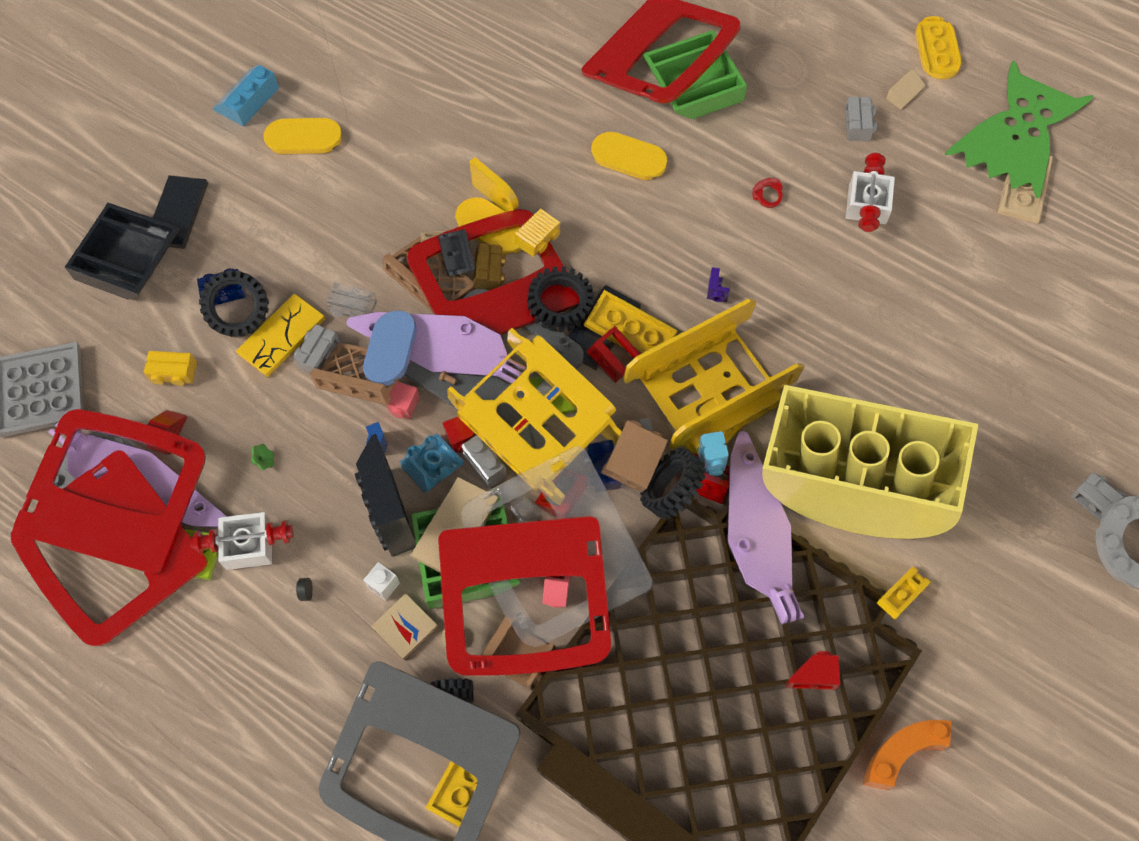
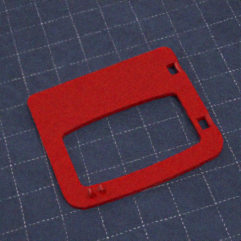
(641, 32)
(500, 307)
(126, 489)
(98, 528)
(517, 552)

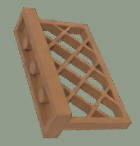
(406, 279)
(352, 384)

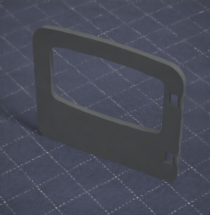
(493, 386)
(434, 720)

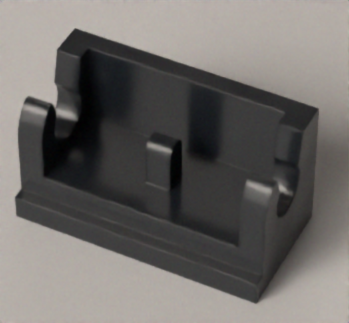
(456, 252)

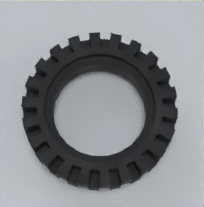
(567, 279)
(216, 285)
(682, 492)

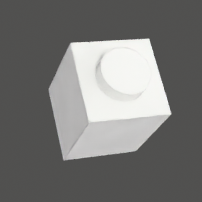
(381, 581)

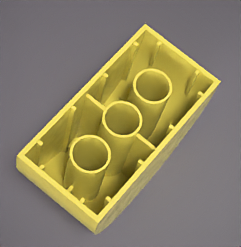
(868, 465)

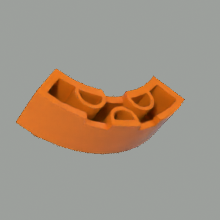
(891, 755)

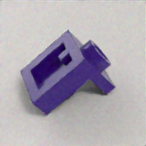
(715, 290)

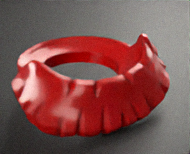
(768, 182)

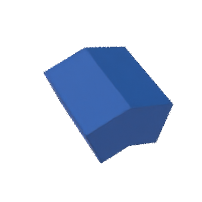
(376, 429)

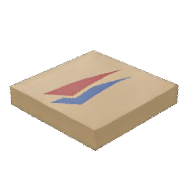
(404, 626)

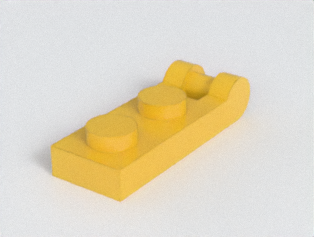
(903, 592)

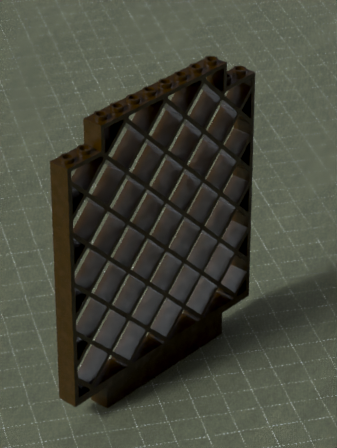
(631, 813)

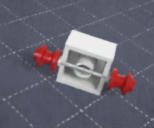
(870, 194)
(243, 540)

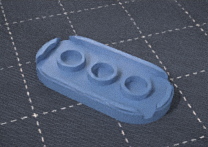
(390, 347)

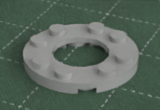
(1110, 542)

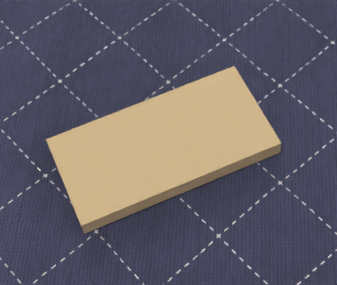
(1021, 201)
(447, 518)

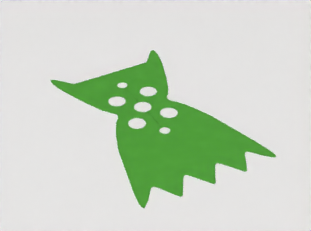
(1023, 158)

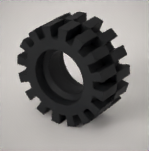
(459, 687)

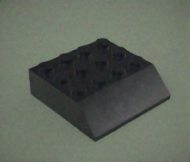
(120, 252)
(383, 499)

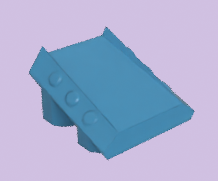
(430, 462)

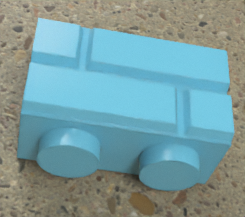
(713, 453)

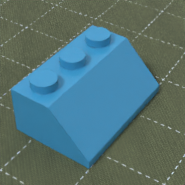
(248, 95)

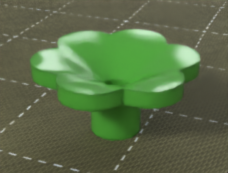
(262, 456)

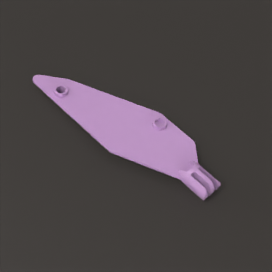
(451, 345)
(88, 451)
(760, 531)

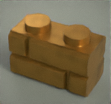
(488, 266)

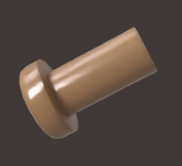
(444, 376)

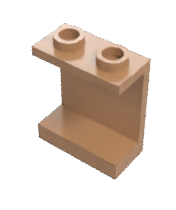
(635, 456)
(507, 642)

